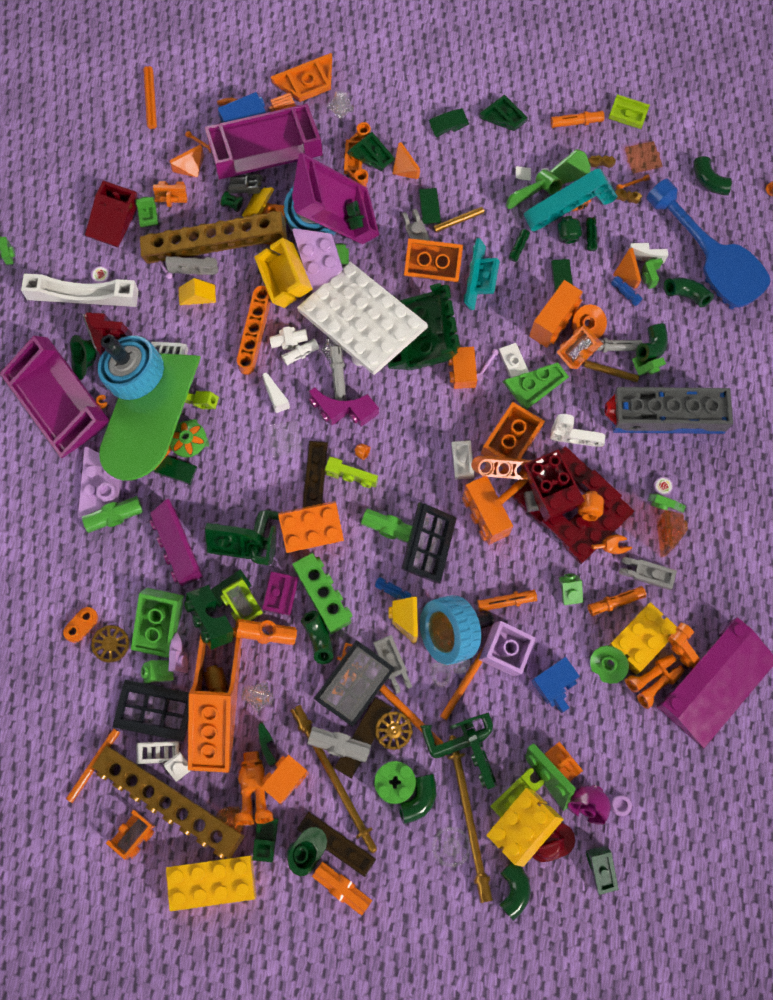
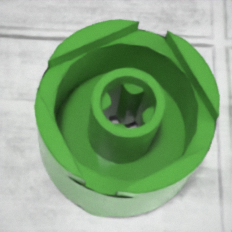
(403, 774)

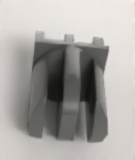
(245, 184)

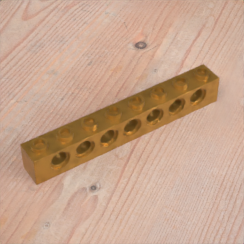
(221, 241)
(105, 769)

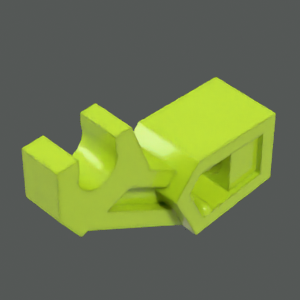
(203, 400)

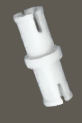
(300, 352)

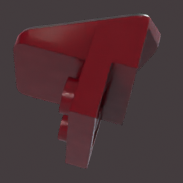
(100, 325)

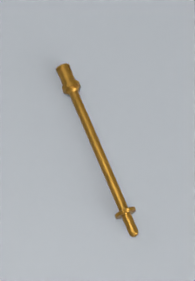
(305, 726)
(481, 879)

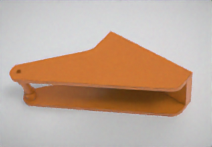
(212, 718)

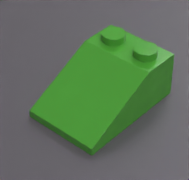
(156, 621)

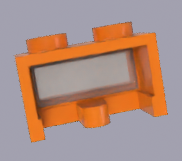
(579, 347)
(131, 835)

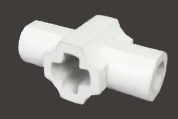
(288, 338)

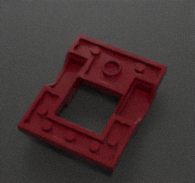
(580, 534)

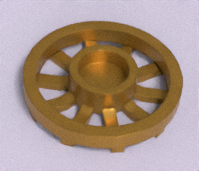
(110, 643)
(393, 730)

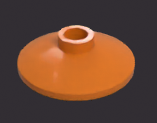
(595, 316)

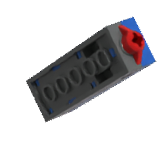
(670, 410)

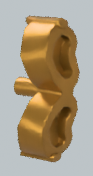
(607, 161)
(633, 197)

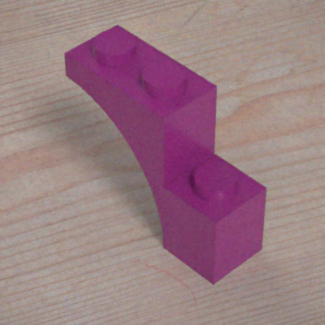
(332, 410)

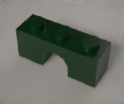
(213, 630)

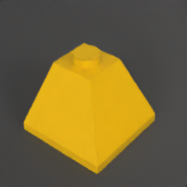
(405, 617)

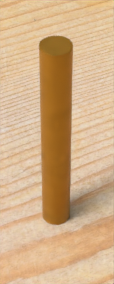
(456, 220)
(611, 371)

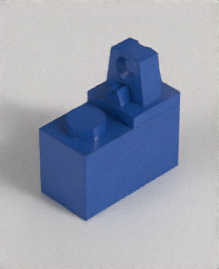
(553, 681)

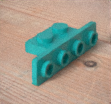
(482, 275)

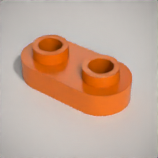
(82, 626)

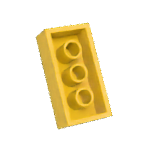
(211, 883)

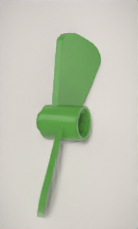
(568, 170)

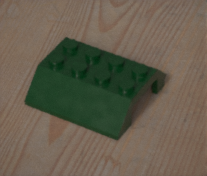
(439, 340)

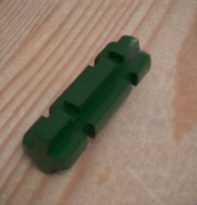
(591, 234)
(519, 245)

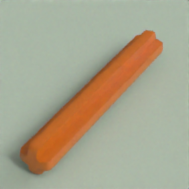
(150, 97)

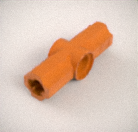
(277, 633)
(342, 888)

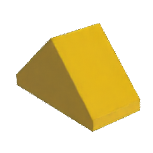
(197, 292)

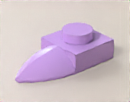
(177, 657)

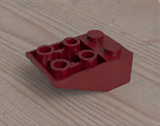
(111, 213)
(553, 485)

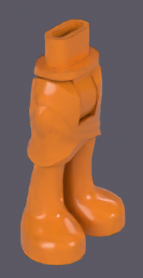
(250, 779)

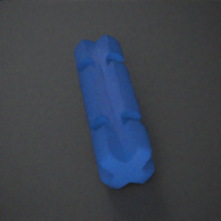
(626, 290)
(391, 589)

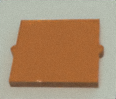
(643, 157)

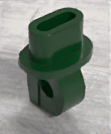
(355, 219)

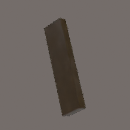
(315, 473)
(364, 733)
(340, 845)

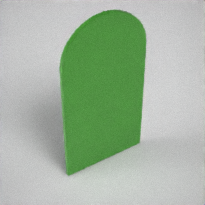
(145, 426)

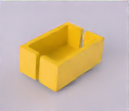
(283, 273)
(644, 637)
(524, 827)

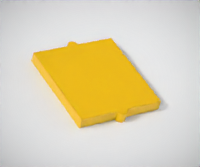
(258, 202)

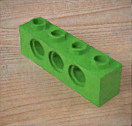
(303, 569)

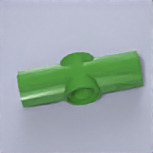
(112, 514)
(387, 526)

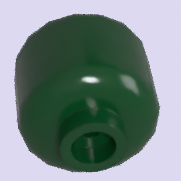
(569, 230)

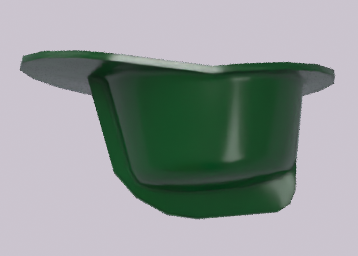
(82, 355)
(306, 851)

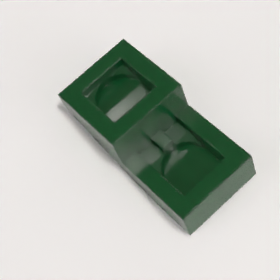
(448, 121)
(429, 206)
(266, 739)
(265, 841)

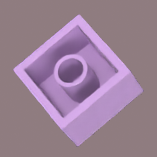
(507, 648)

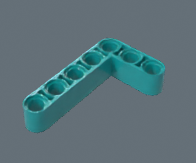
(569, 198)

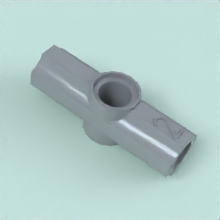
(339, 744)

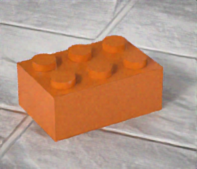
(433, 260)
(556, 314)
(513, 434)
(492, 520)
(310, 526)

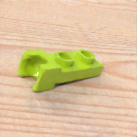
(336, 468)
(503, 803)

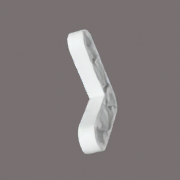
(563, 432)

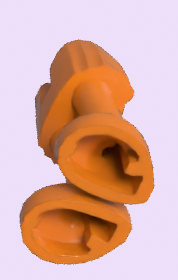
(646, 697)

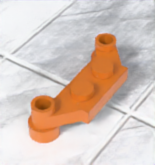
(353, 166)
(682, 647)

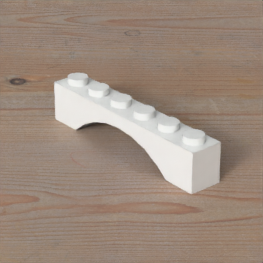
(115, 292)

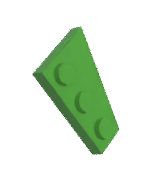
(554, 780)

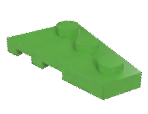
(534, 385)
(664, 503)

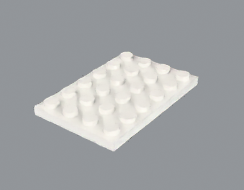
(362, 318)

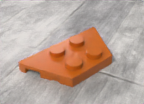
(306, 79)

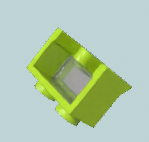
(241, 601)

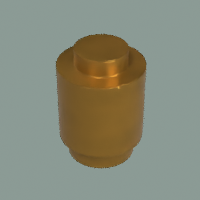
(215, 679)

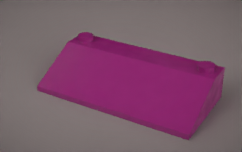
(263, 141)
(323, 197)
(53, 396)
(718, 683)

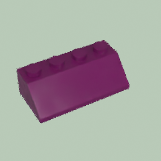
(175, 543)

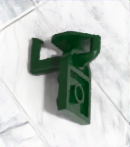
(242, 541)
(471, 738)

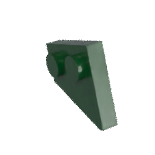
(504, 114)
(372, 152)

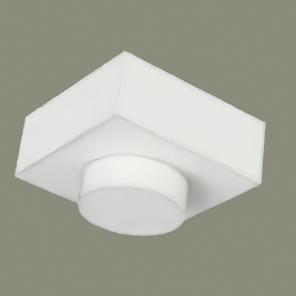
(177, 766)

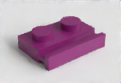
(280, 593)

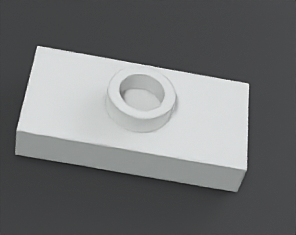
(513, 360)
(462, 459)

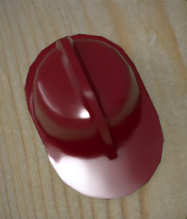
(557, 845)

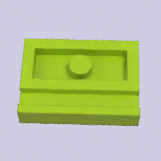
(629, 111)

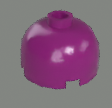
(592, 803)

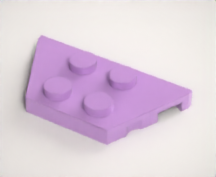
(318, 256)
(92, 476)

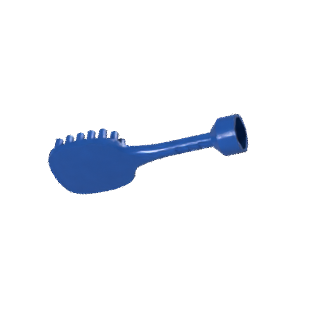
(728, 268)

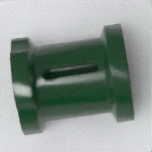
(231, 201)

